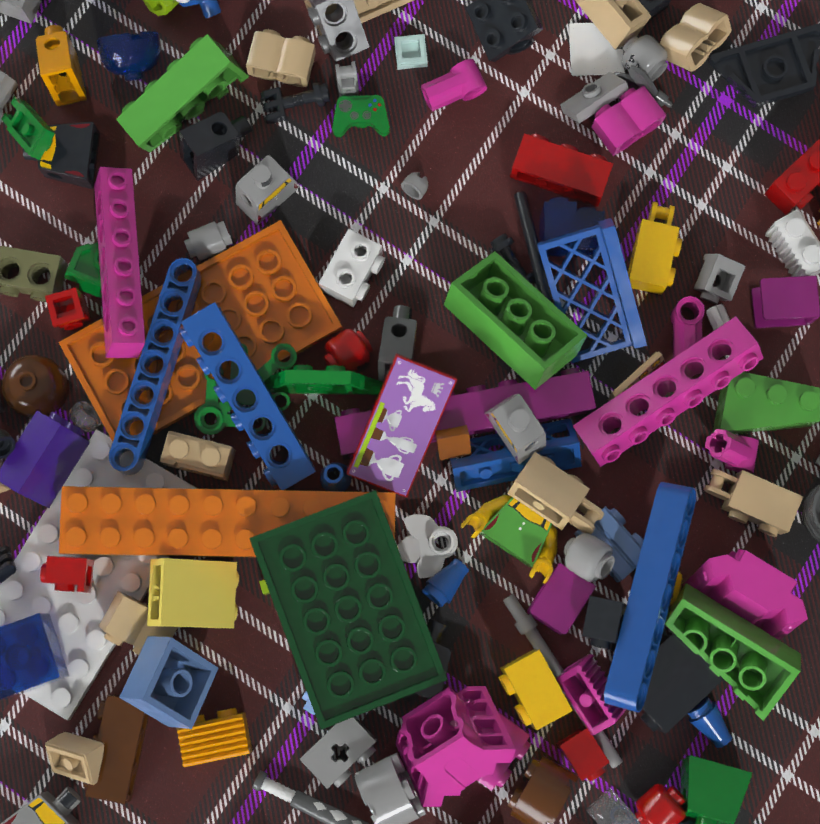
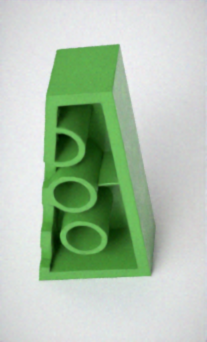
(180, 93)
(735, 649)

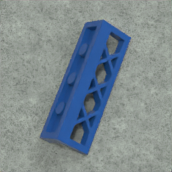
(496, 467)

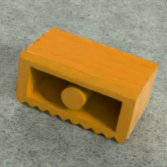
(215, 738)

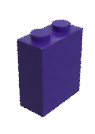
(43, 458)

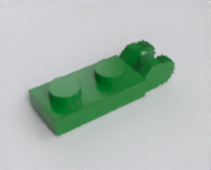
(28, 129)

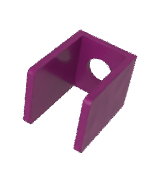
(785, 302)
(560, 599)

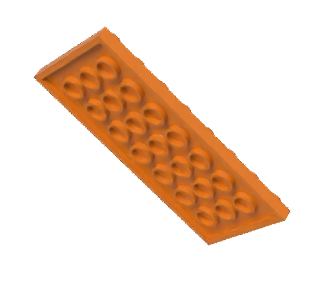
(264, 297)

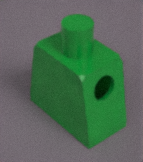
(712, 790)

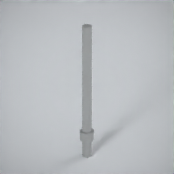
(527, 626)

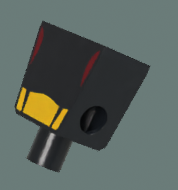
(71, 154)

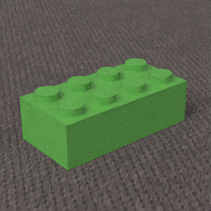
(514, 320)

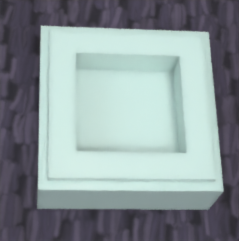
(410, 51)

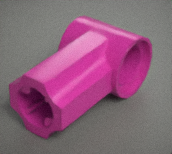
(461, 82)
(686, 331)
(734, 450)

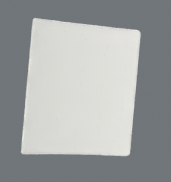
(592, 52)

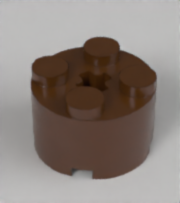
(543, 794)

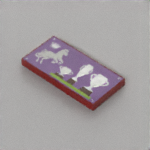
(401, 425)

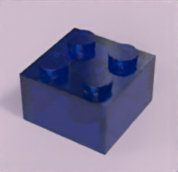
(29, 655)

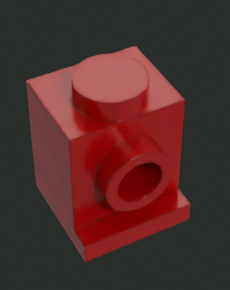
(68, 309)
(68, 573)

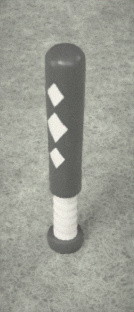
(305, 803)

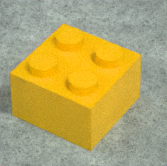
(535, 690)

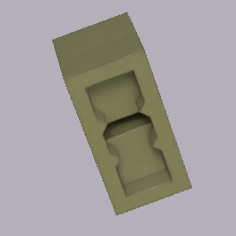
(31, 267)

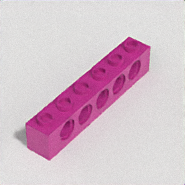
(119, 263)
(675, 377)

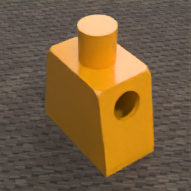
(58, 56)

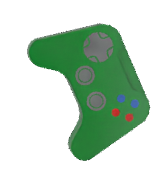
(360, 112)

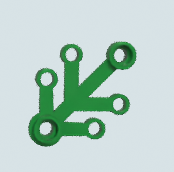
(244, 397)

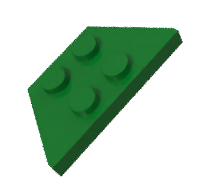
(332, 381)

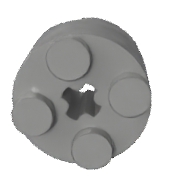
(389, 792)

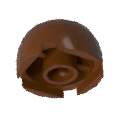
(35, 385)

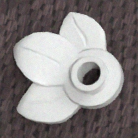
(421, 546)

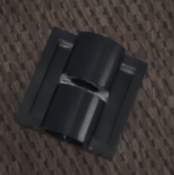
(504, 26)

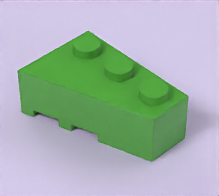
(765, 404)

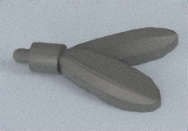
(638, 79)

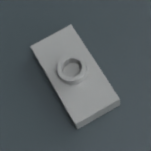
(594, 97)

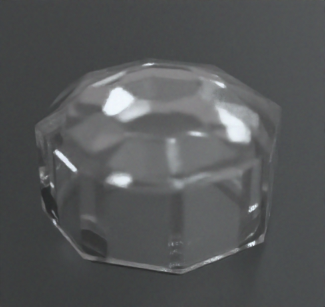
(84, 416)

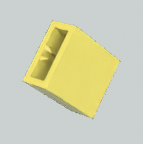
(192, 593)

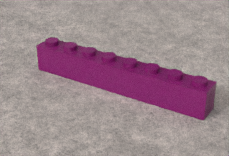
(553, 400)

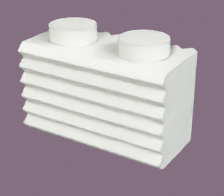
(796, 244)

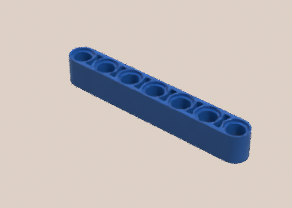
(158, 382)
(650, 597)

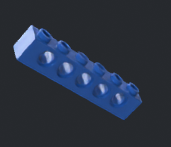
(297, 464)

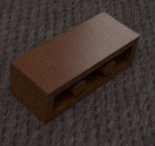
(123, 737)

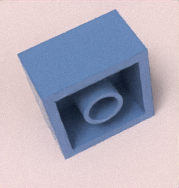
(169, 682)

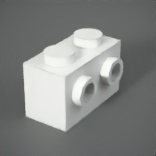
(351, 268)

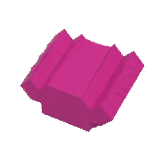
(752, 591)
(452, 743)

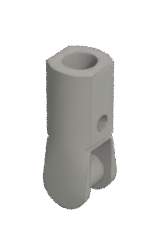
(347, 80)

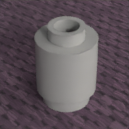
(208, 240)

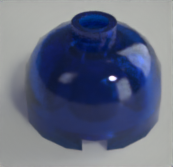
(130, 53)

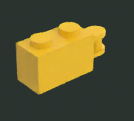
(654, 251)

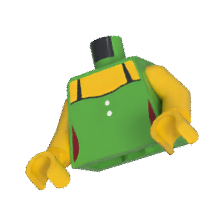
(517, 532)

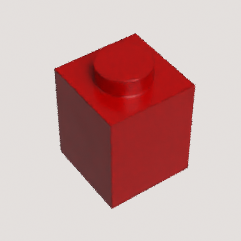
(583, 754)

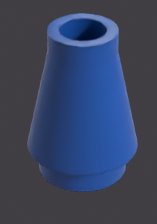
(340, 484)
(445, 583)
(709, 721)

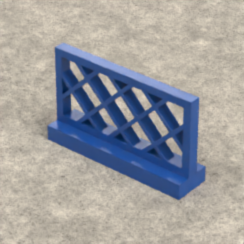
(617, 278)

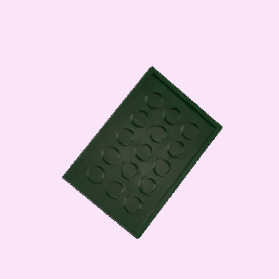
(348, 609)

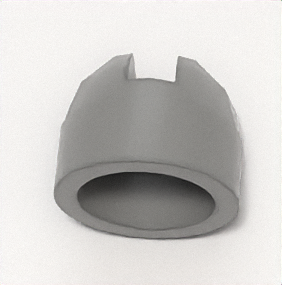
(415, 186)

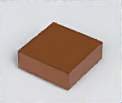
(453, 442)

